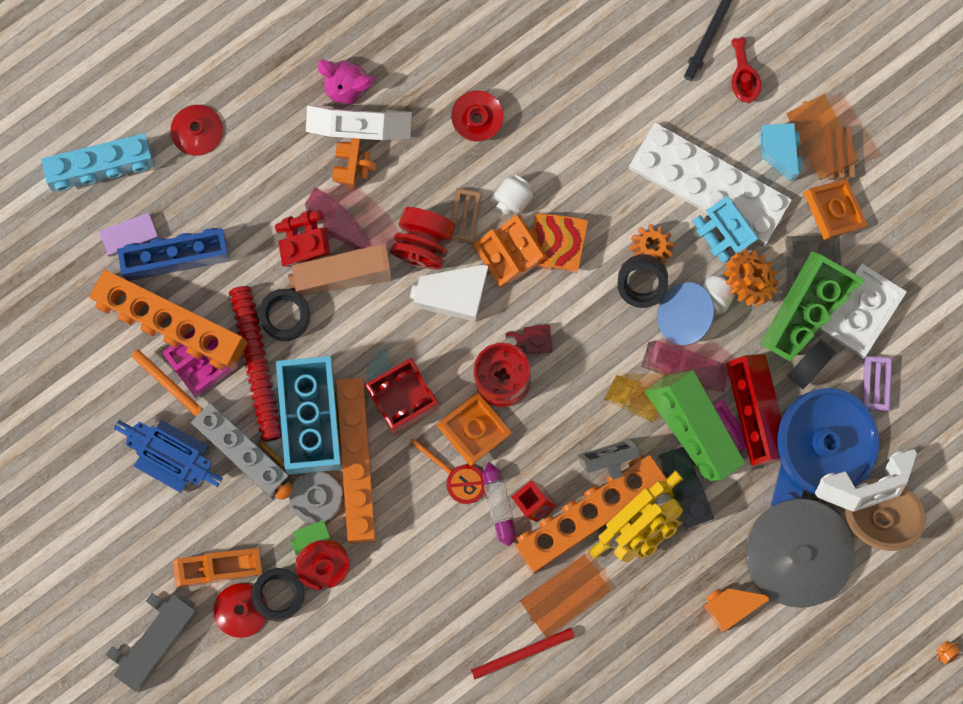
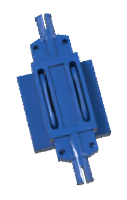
(169, 455)

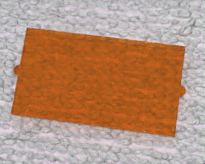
(822, 137)
(564, 595)

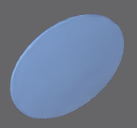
(685, 313)

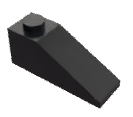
(689, 490)

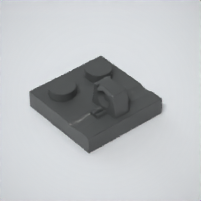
(609, 457)

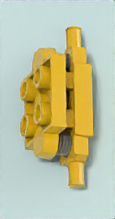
(642, 522)

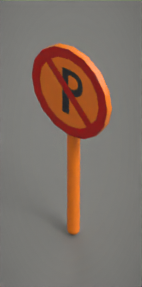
(464, 481)

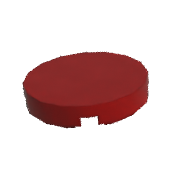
(322, 564)

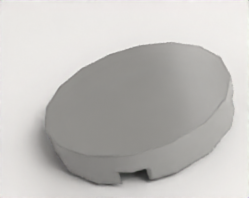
(316, 497)

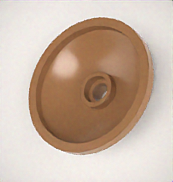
(901, 520)

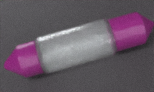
(499, 504)

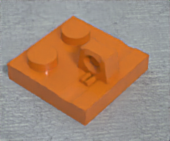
(835, 209)
(474, 429)

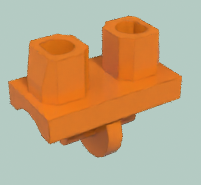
(348, 175)

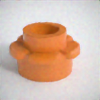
(948, 652)

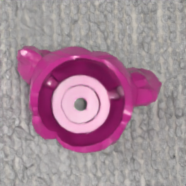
(347, 74)

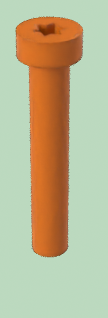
(273, 455)

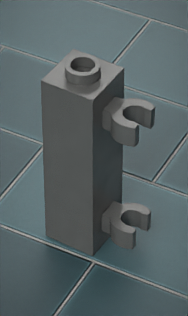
(155, 642)

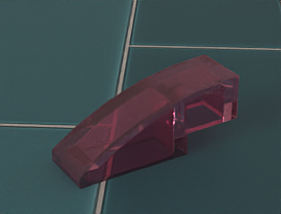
(337, 220)
(670, 360)

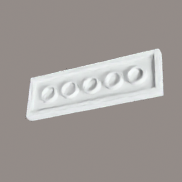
(707, 179)

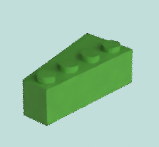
(809, 305)
(695, 424)

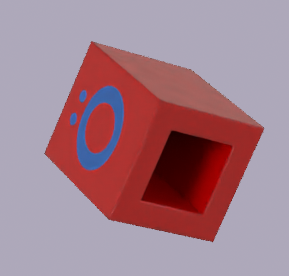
(534, 501)

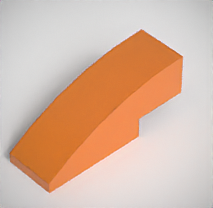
(216, 567)

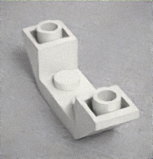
(358, 124)
(841, 492)

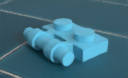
(730, 223)

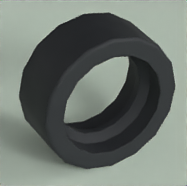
(637, 299)
(270, 300)
(811, 364)
(274, 615)

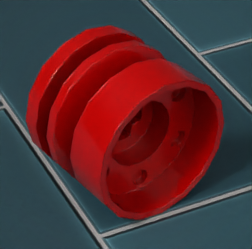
(423, 233)
(499, 360)

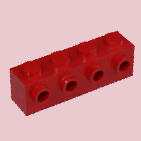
(756, 407)

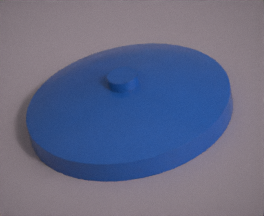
(827, 435)

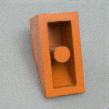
(732, 606)

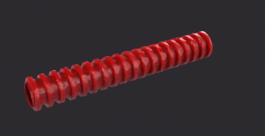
(256, 363)

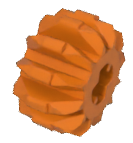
(653, 237)

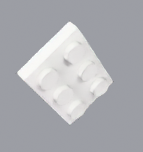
(865, 313)

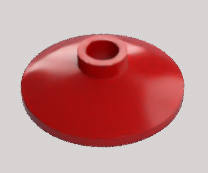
(480, 104)
(201, 141)
(226, 618)

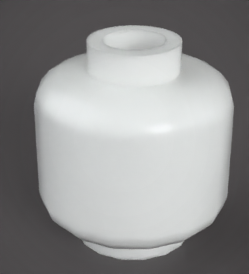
(513, 195)
(719, 292)

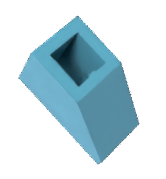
(779, 149)

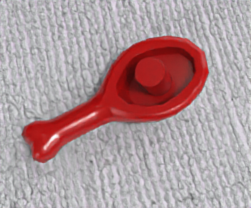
(745, 80)

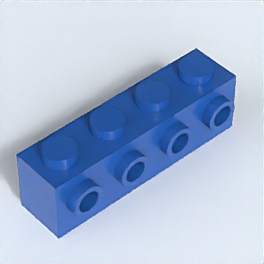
(173, 254)

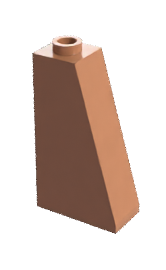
(341, 271)

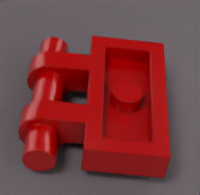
(305, 246)

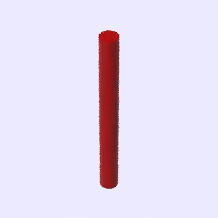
(522, 653)

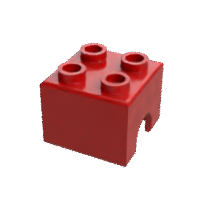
(402, 396)

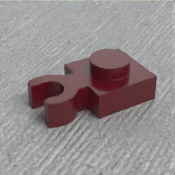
(535, 339)

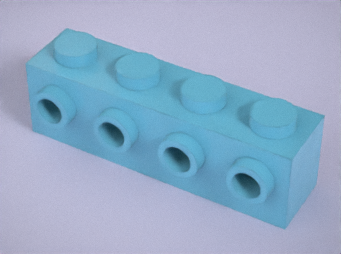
(98, 162)

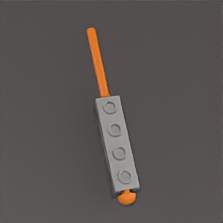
(226, 437)

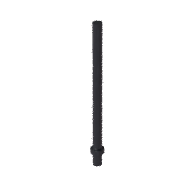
(696, 62)

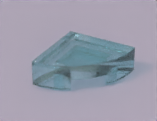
(379, 365)

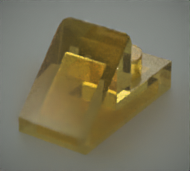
(631, 397)

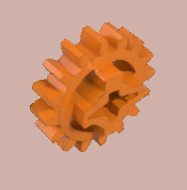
(751, 278)

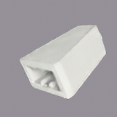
(451, 292)

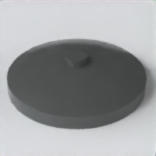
(800, 553)

